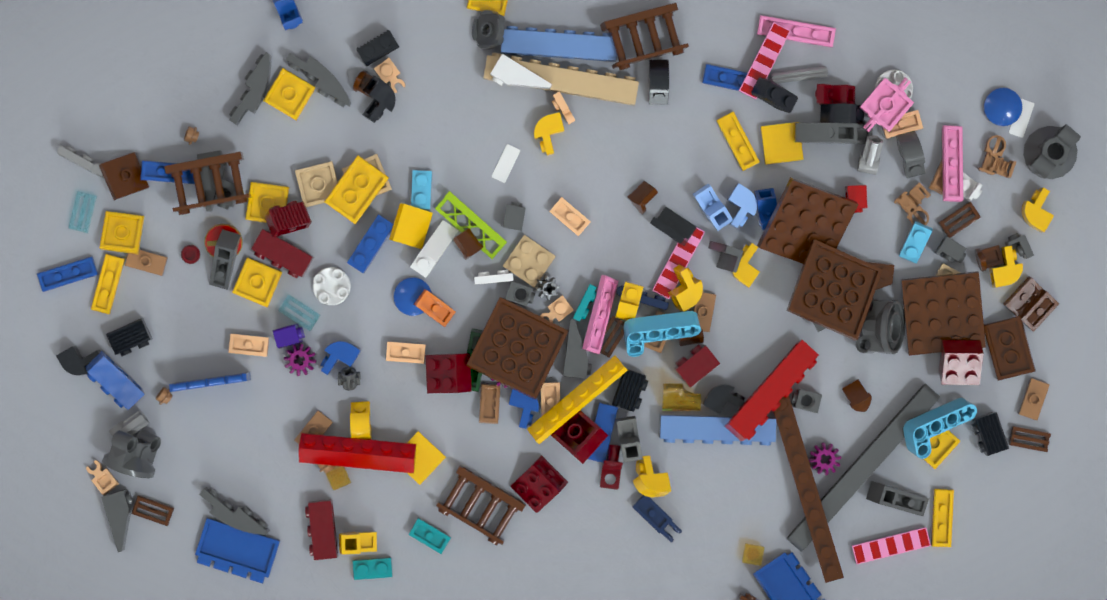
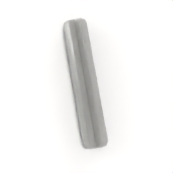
(797, 75)

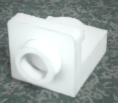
(971, 188)

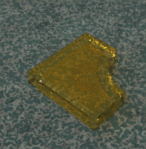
(679, 399)

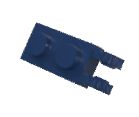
(657, 301)
(655, 516)

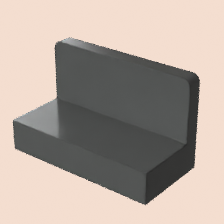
(729, 256)

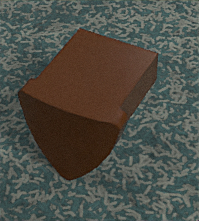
(361, 82)
(642, 196)
(467, 243)
(989, 257)
(692, 340)
(857, 396)

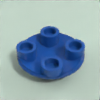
(1003, 107)
(407, 293)

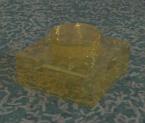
(338, 478)
(753, 554)

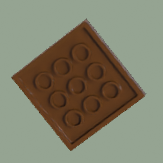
(806, 215)
(834, 290)
(942, 310)
(517, 348)

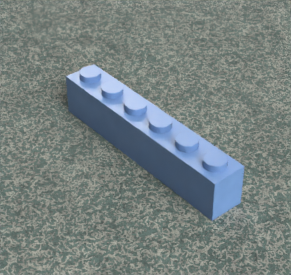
(558, 45)
(710, 429)

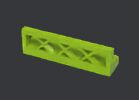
(475, 219)

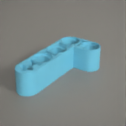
(659, 328)
(923, 427)

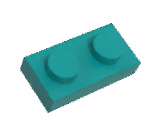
(582, 309)
(429, 536)
(372, 568)

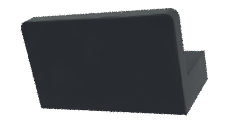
(674, 226)

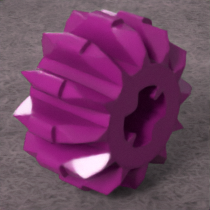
(301, 353)
(822, 465)

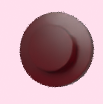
(190, 254)

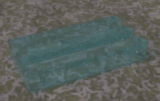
(75, 209)
(286, 304)

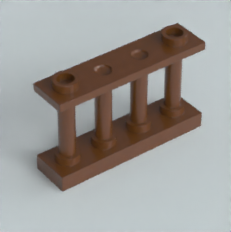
(648, 17)
(214, 164)
(497, 496)

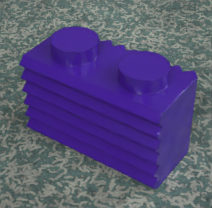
(288, 335)

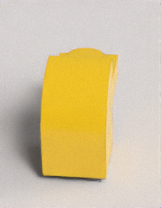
(548, 126)
(1034, 214)
(1009, 272)
(746, 273)
(688, 292)
(629, 301)
(360, 420)
(649, 483)
(357, 542)

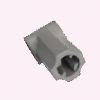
(870, 159)
(132, 424)

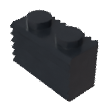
(377, 48)
(774, 95)
(129, 336)
(629, 390)
(990, 434)

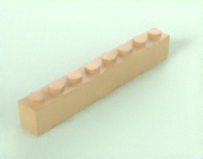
(575, 82)

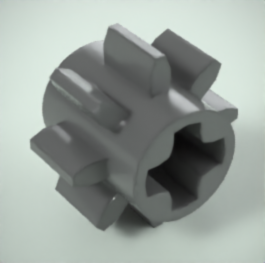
(543, 284)
(349, 378)

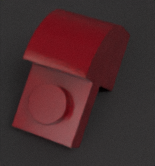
(835, 94)

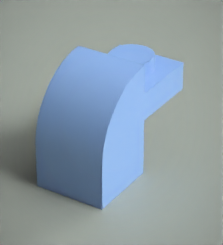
(745, 201)
(712, 207)

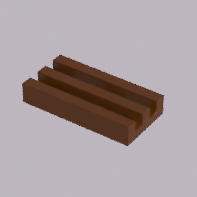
(946, 228)
(619, 322)
(1045, 442)
(168, 515)

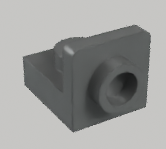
(1023, 246)

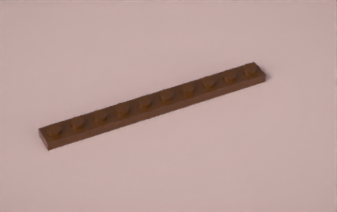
(808, 491)

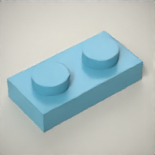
(421, 189)
(915, 242)

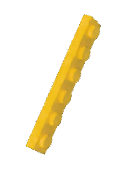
(577, 399)

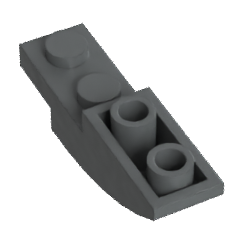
(258, 82)
(327, 82)
(831, 133)
(239, 519)

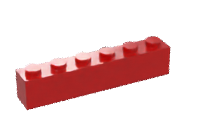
(771, 390)
(357, 453)

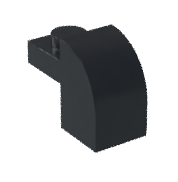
(658, 81)
(382, 96)
(841, 113)
(73, 361)
(720, 395)

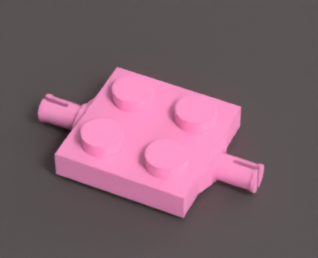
(886, 104)

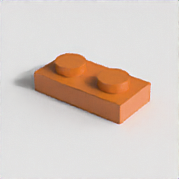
(434, 308)

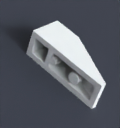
(514, 74)
(434, 249)

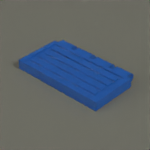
(209, 382)
(238, 549)
(784, 581)

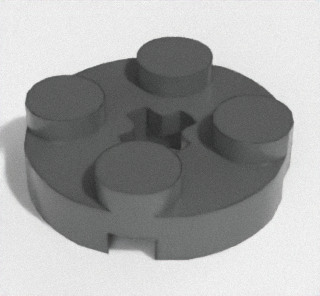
(495, 23)

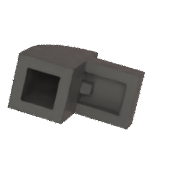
(911, 153)
(629, 439)

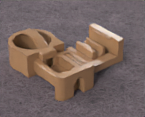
(994, 163)
(912, 200)

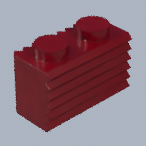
(287, 218)

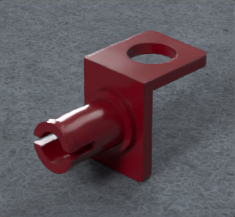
(611, 466)

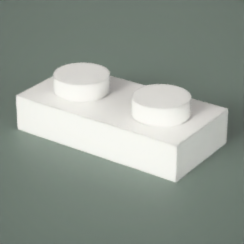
(485, 277)

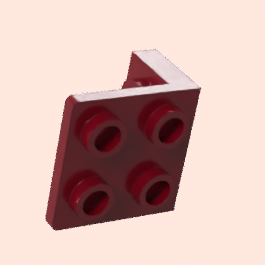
(539, 484)

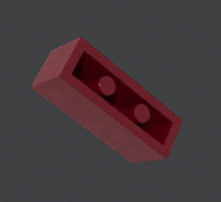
(282, 254)
(322, 529)

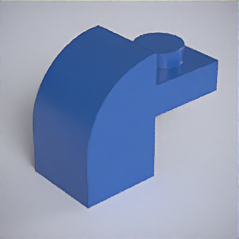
(288, 13)
(766, 205)
(339, 350)
(528, 404)

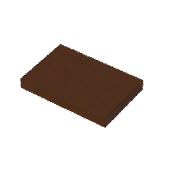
(1009, 348)

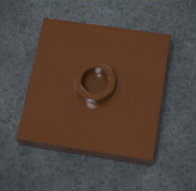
(123, 176)

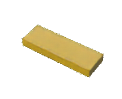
(738, 141)
(107, 284)
(942, 518)

